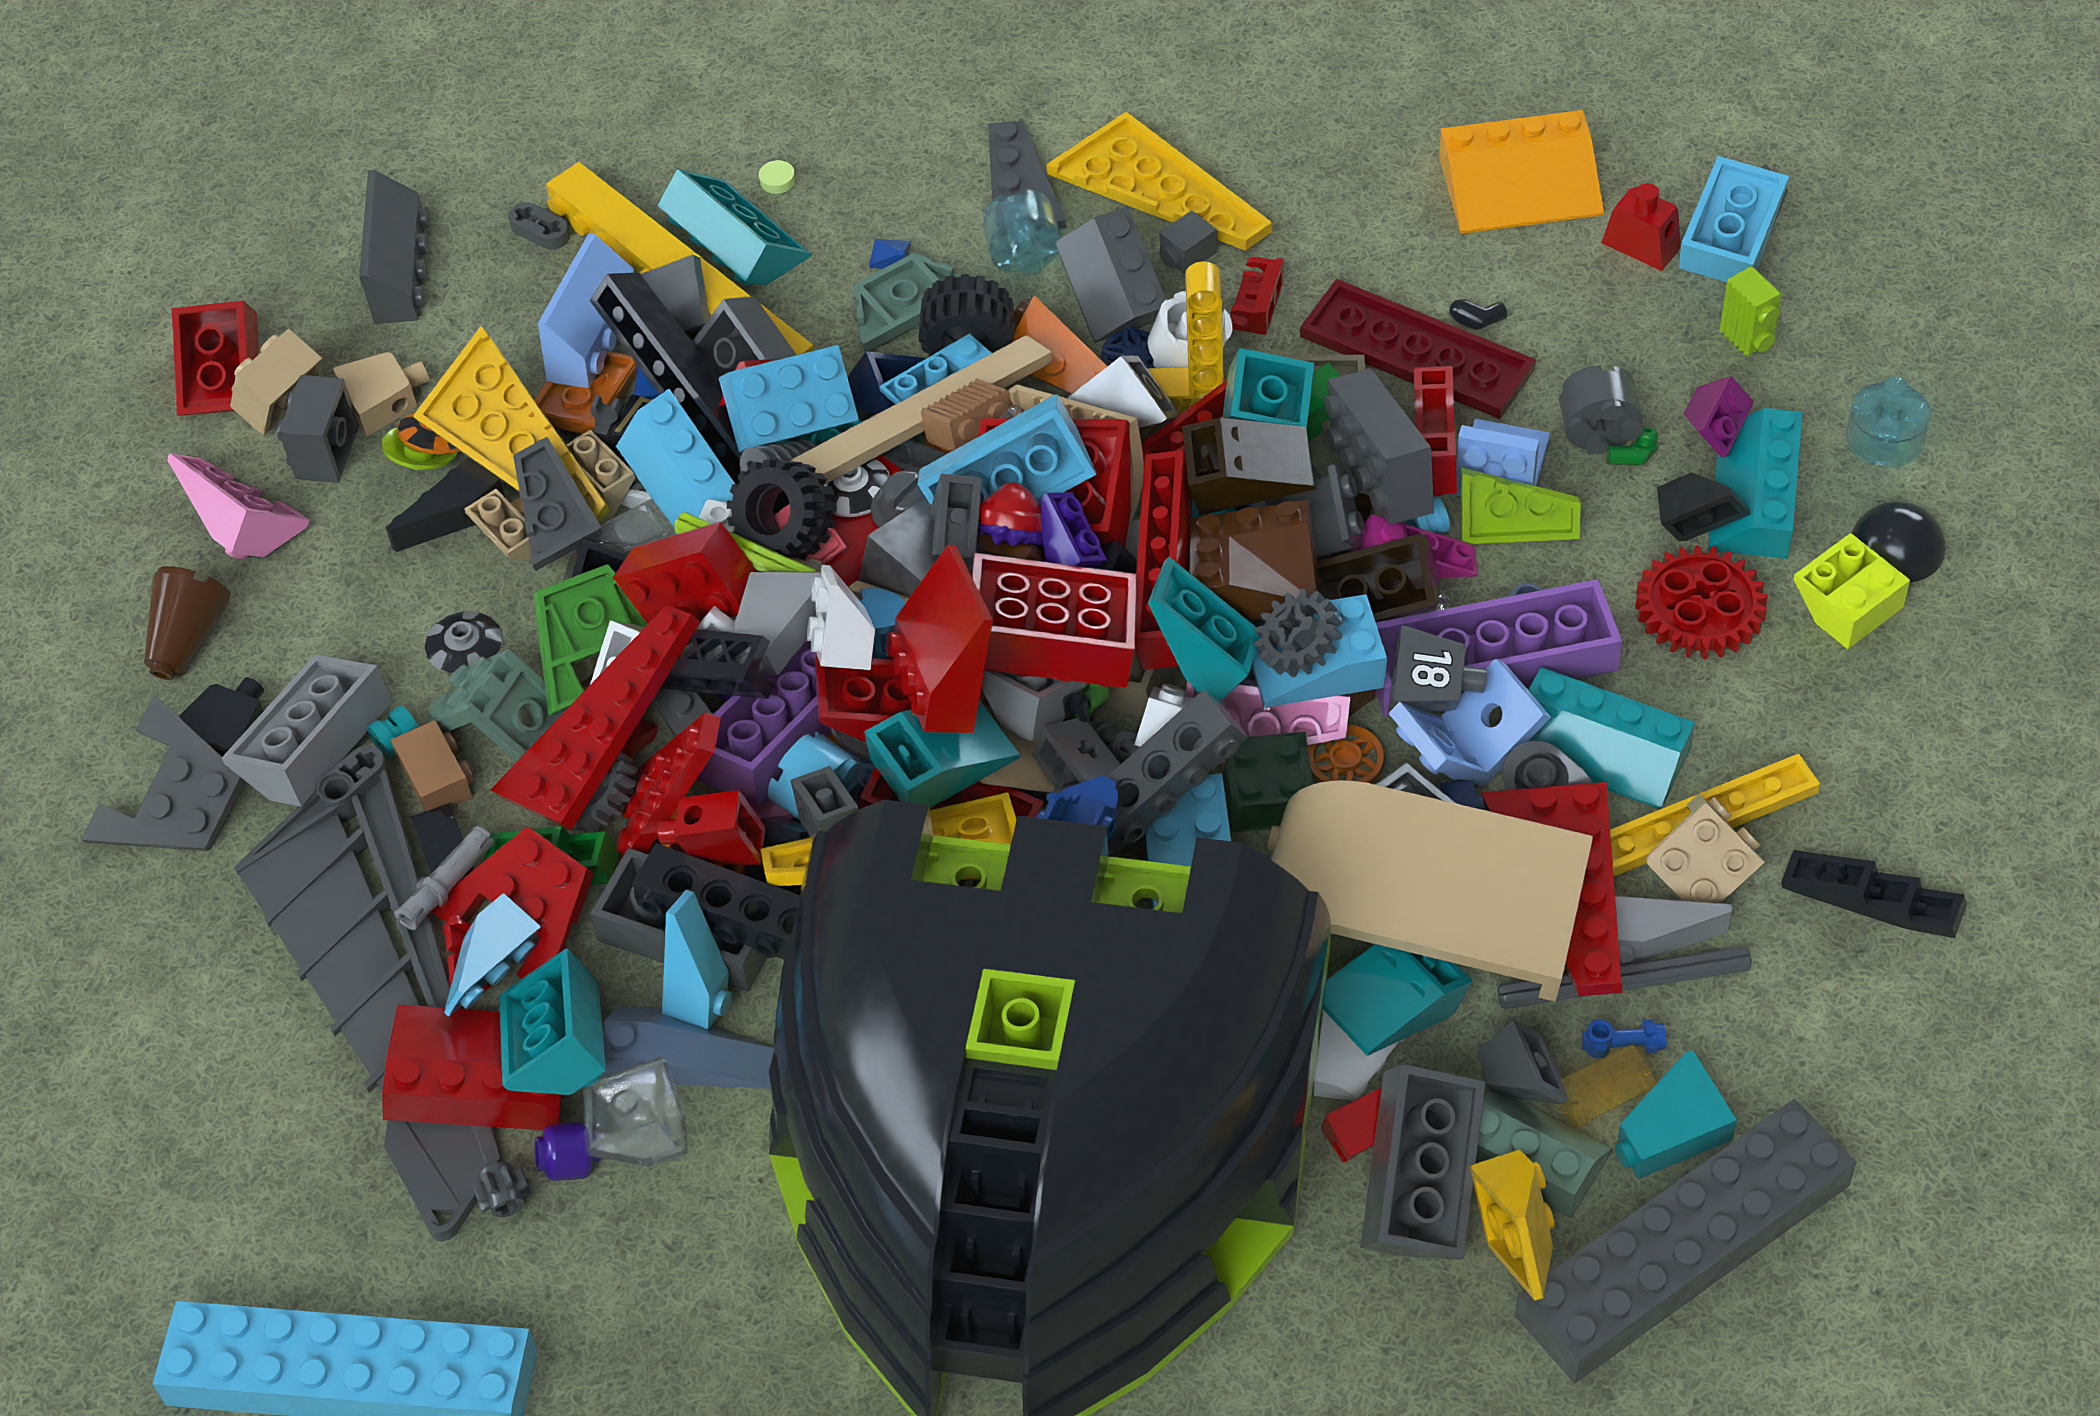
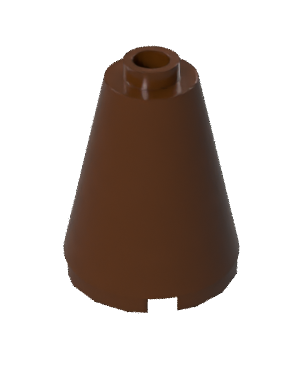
(180, 619)

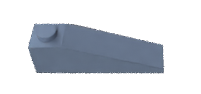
(691, 1052)

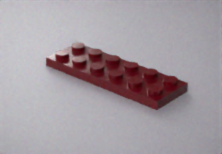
(1404, 339)

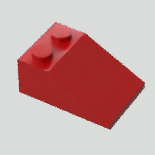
(207, 351)
(859, 697)

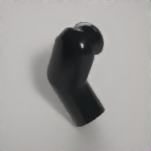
(1476, 316)

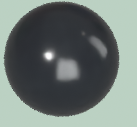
(1903, 537)

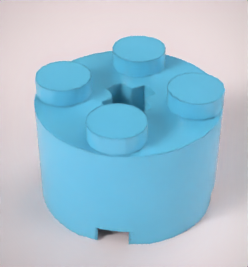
(809, 756)

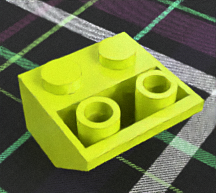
(1851, 590)

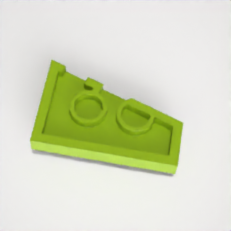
(1514, 511)

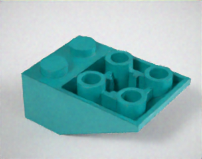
(936, 764)
(1392, 996)

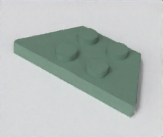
(891, 298)

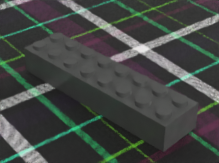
(1685, 1240)

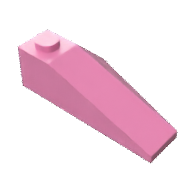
(235, 511)
(1320, 718)

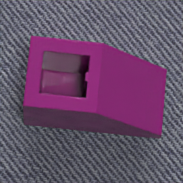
(1719, 412)

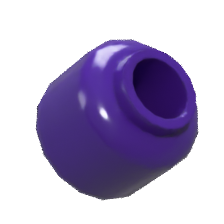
(562, 1152)

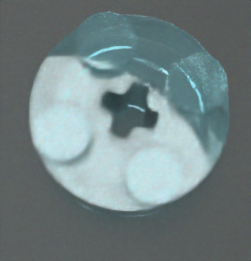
(1021, 232)
(1888, 423)

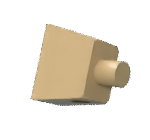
(381, 389)

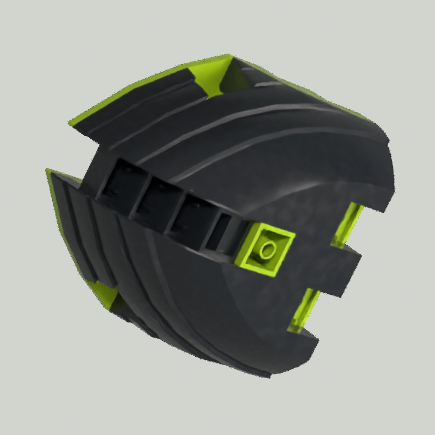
(1032, 1110)

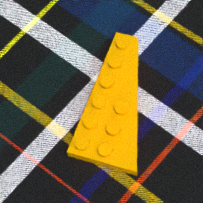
(493, 416)
(981, 820)

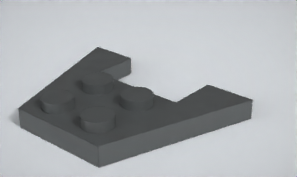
(185, 799)

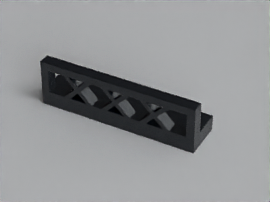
(721, 673)

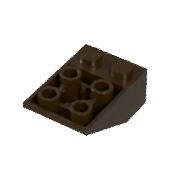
(1245, 462)

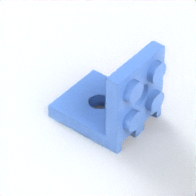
(1501, 451)
(1462, 739)

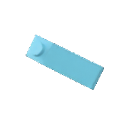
(693, 967)

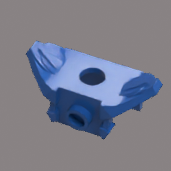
(1085, 803)

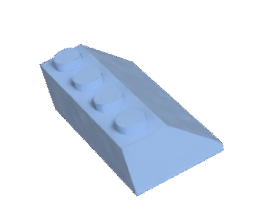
(571, 329)

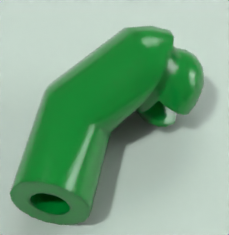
(1637, 452)

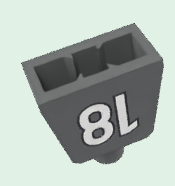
(1431, 672)

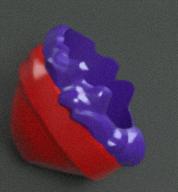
(1011, 515)

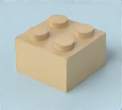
(266, 381)

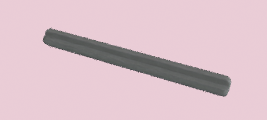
(1640, 975)

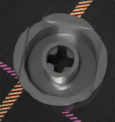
(1600, 409)

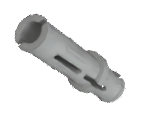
(434, 889)

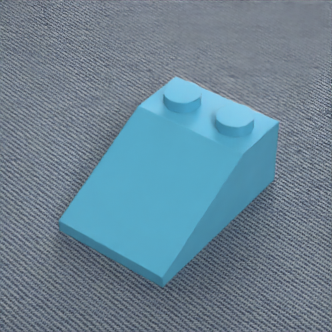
(1732, 220)
(1353, 668)

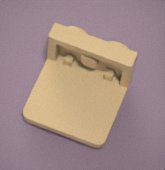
(1705, 855)

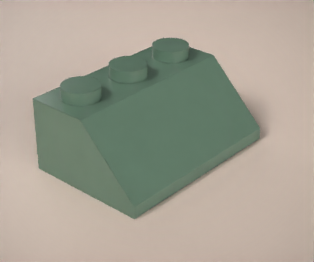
(1564, 1153)

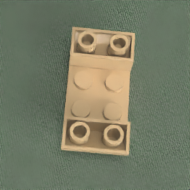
(505, 520)

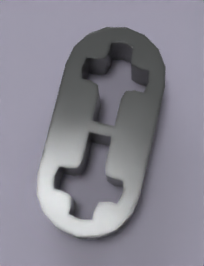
(541, 222)

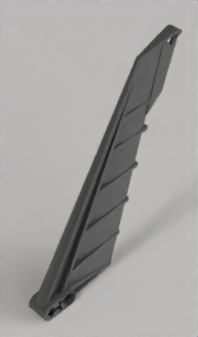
(334, 930)

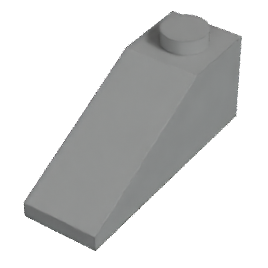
(1662, 926)

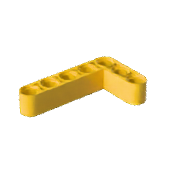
(1204, 340)

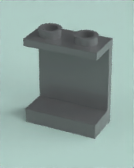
(1333, 512)

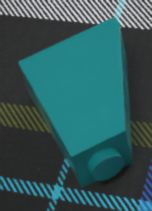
(1675, 1120)

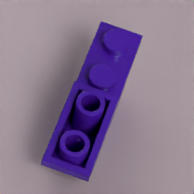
(1067, 532)

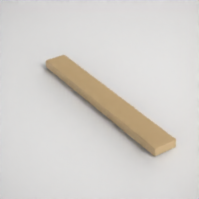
(905, 419)

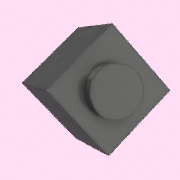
(1187, 242)

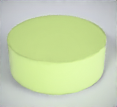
(777, 177)

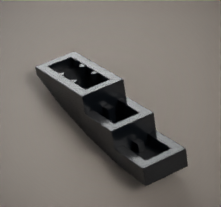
(1878, 895)

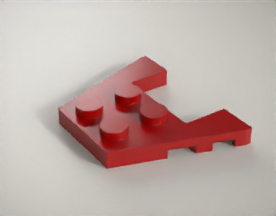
(538, 880)

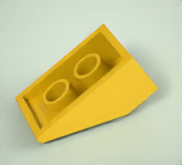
(1516, 1217)

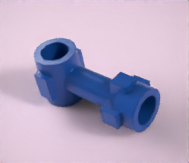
(1602, 1037)

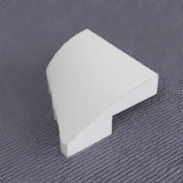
(1342, 1066)

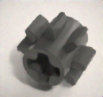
(501, 1189)

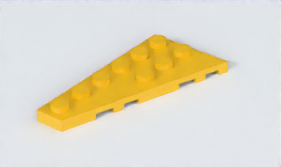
(1150, 175)

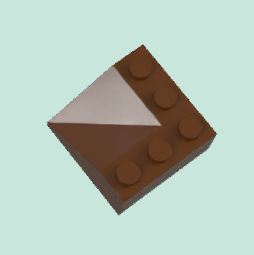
(1255, 555)

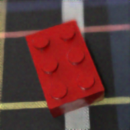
(687, 573)

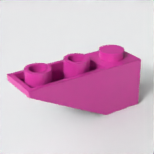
(1452, 556)

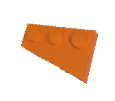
(1072, 360)

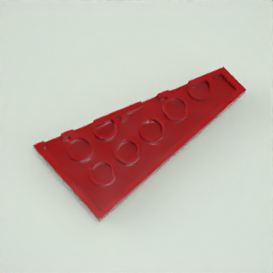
(1581, 808)

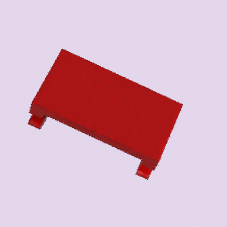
(1258, 295)
(1353, 1126)

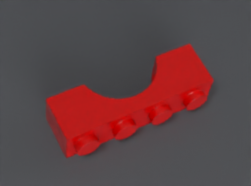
(1436, 423)

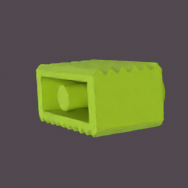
(1750, 311)

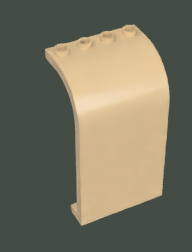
(1437, 877)

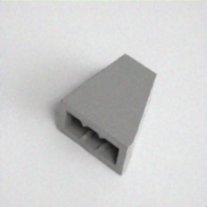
(780, 611)

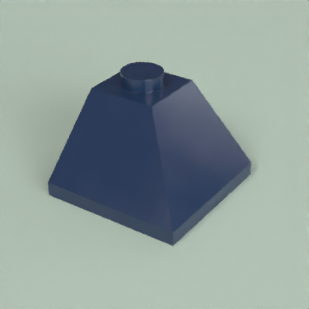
(872, 372)

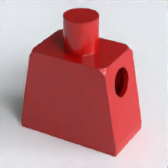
(1644, 227)
(716, 829)

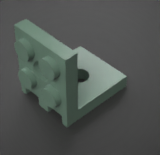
(491, 697)

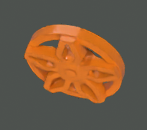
(1347, 757)

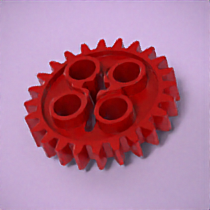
(1701, 602)

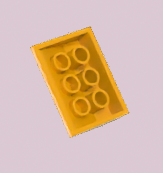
(1521, 171)

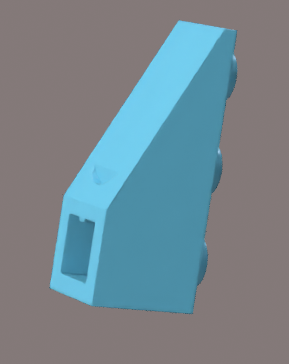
(934, 368)
(492, 942)

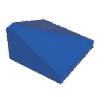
(888, 252)

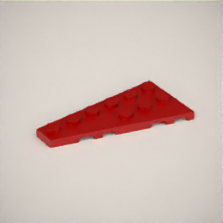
(582, 744)
(665, 781)

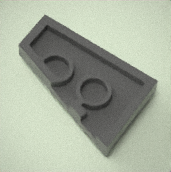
(552, 505)

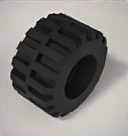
(965, 307)
(808, 500)

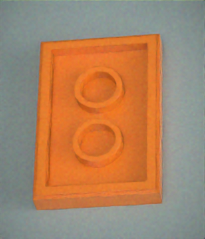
(569, 406)

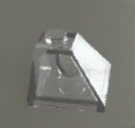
(635, 1116)

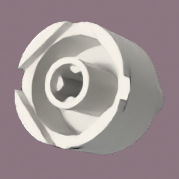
(1169, 333)

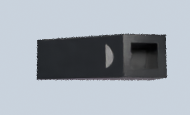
(442, 507)

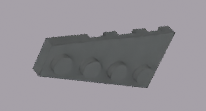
(1017, 164)

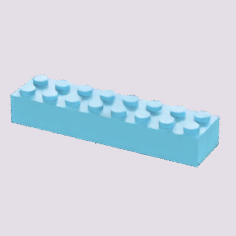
(340, 1364)

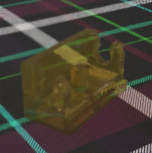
(1605, 1085)

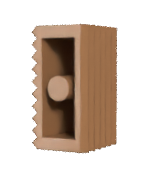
(958, 416)

